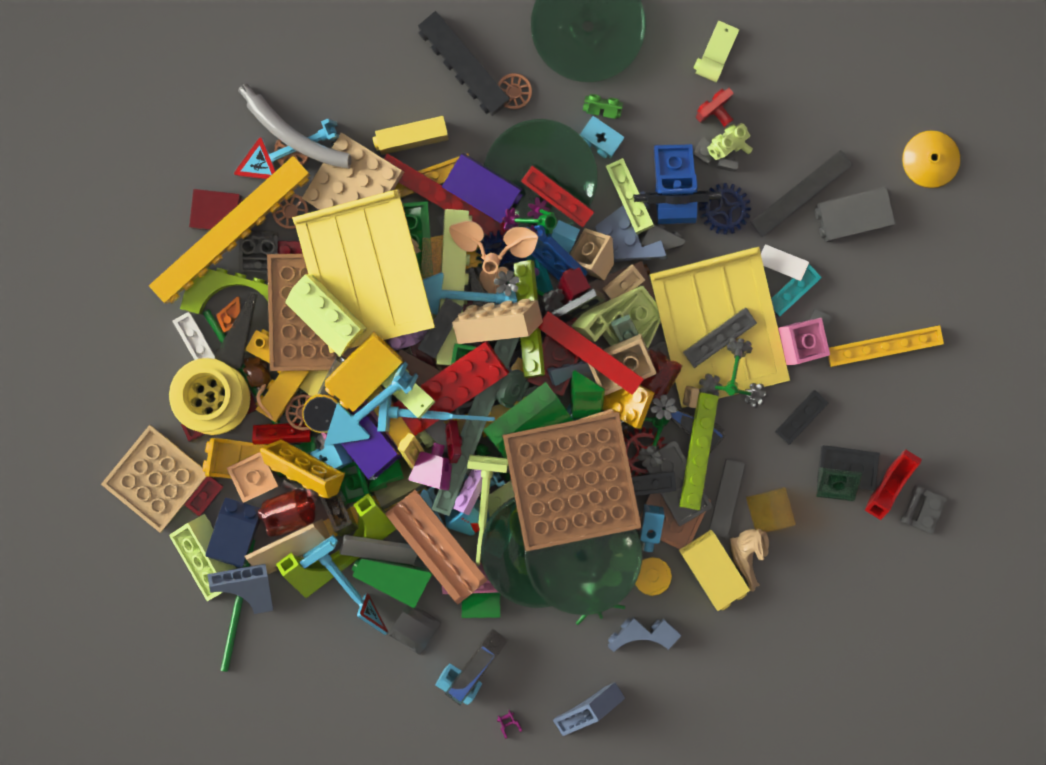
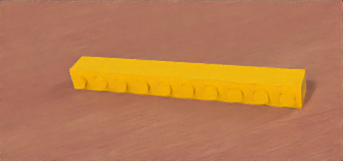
(230, 230)

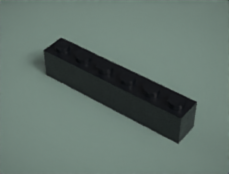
(463, 63)

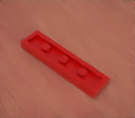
(557, 196)

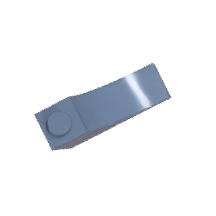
(247, 582)
(590, 710)

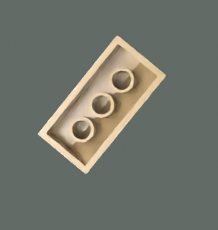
(296, 542)

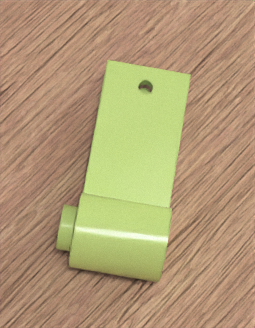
(716, 51)
(415, 400)

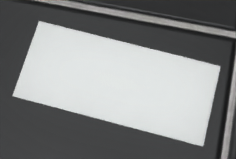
(783, 262)

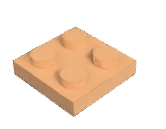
(252, 477)

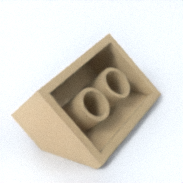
(632, 354)

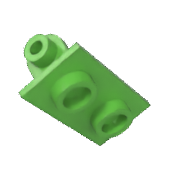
(596, 103)

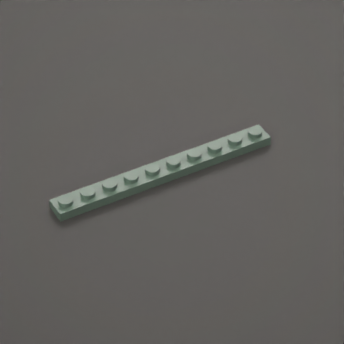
(472, 431)

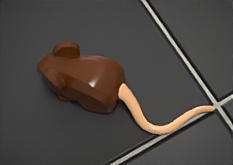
(258, 377)

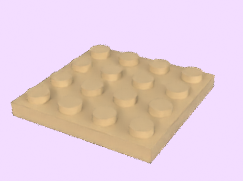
(365, 178)
(155, 478)

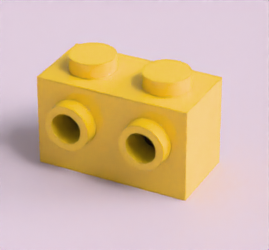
(260, 345)

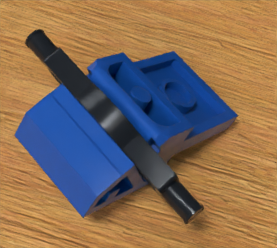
(675, 186)

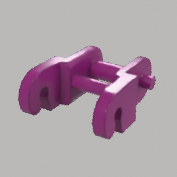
(500, 719)

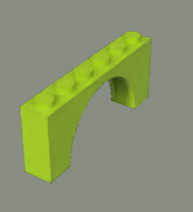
(211, 283)
(371, 525)

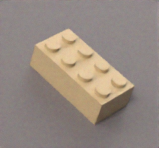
(497, 321)

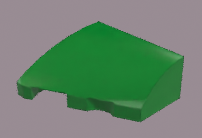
(481, 605)

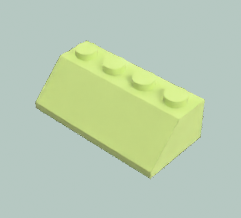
(324, 314)
(192, 545)

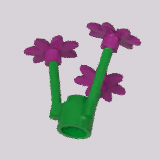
(541, 217)

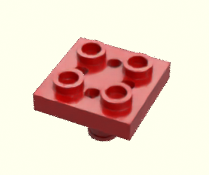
(716, 107)

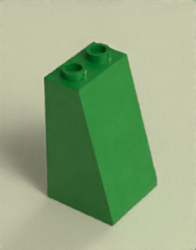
(393, 578)

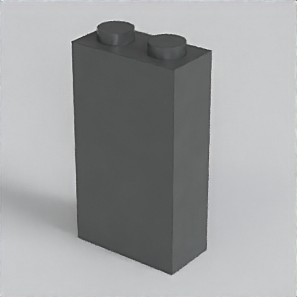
(854, 214)

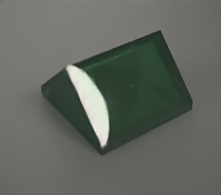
(838, 484)

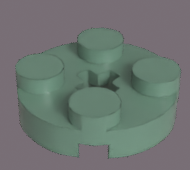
(512, 388)

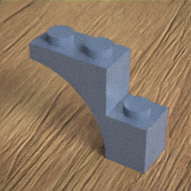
(633, 630)

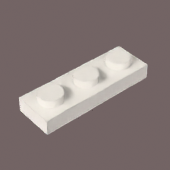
(193, 337)

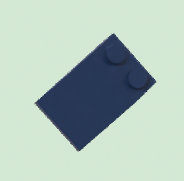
(233, 532)

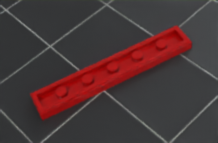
(590, 353)

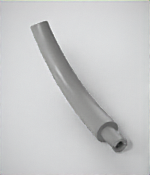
(283, 131)

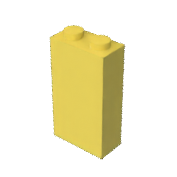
(411, 135)
(714, 570)

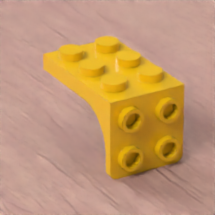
(225, 453)

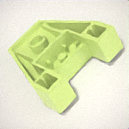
(636, 303)

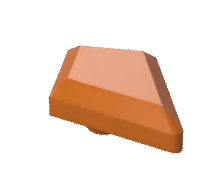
(229, 314)

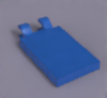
(552, 255)

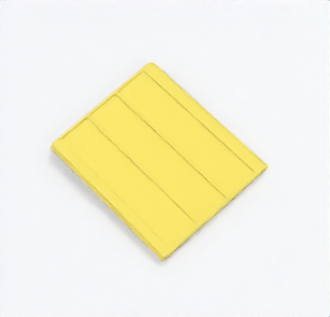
(368, 264)
(705, 295)

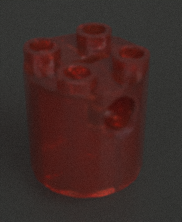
(666, 375)
(287, 512)

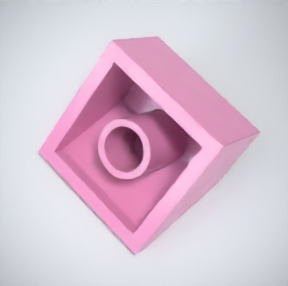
(804, 341)

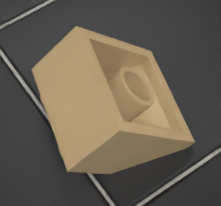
(594, 253)

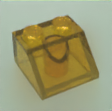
(771, 510)

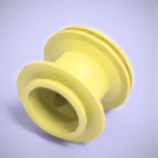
(185, 393)

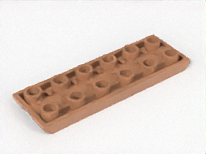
(436, 547)

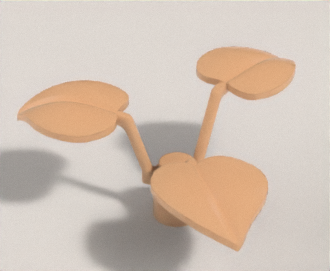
(519, 241)

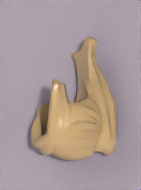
(743, 550)

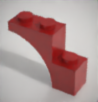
(892, 483)

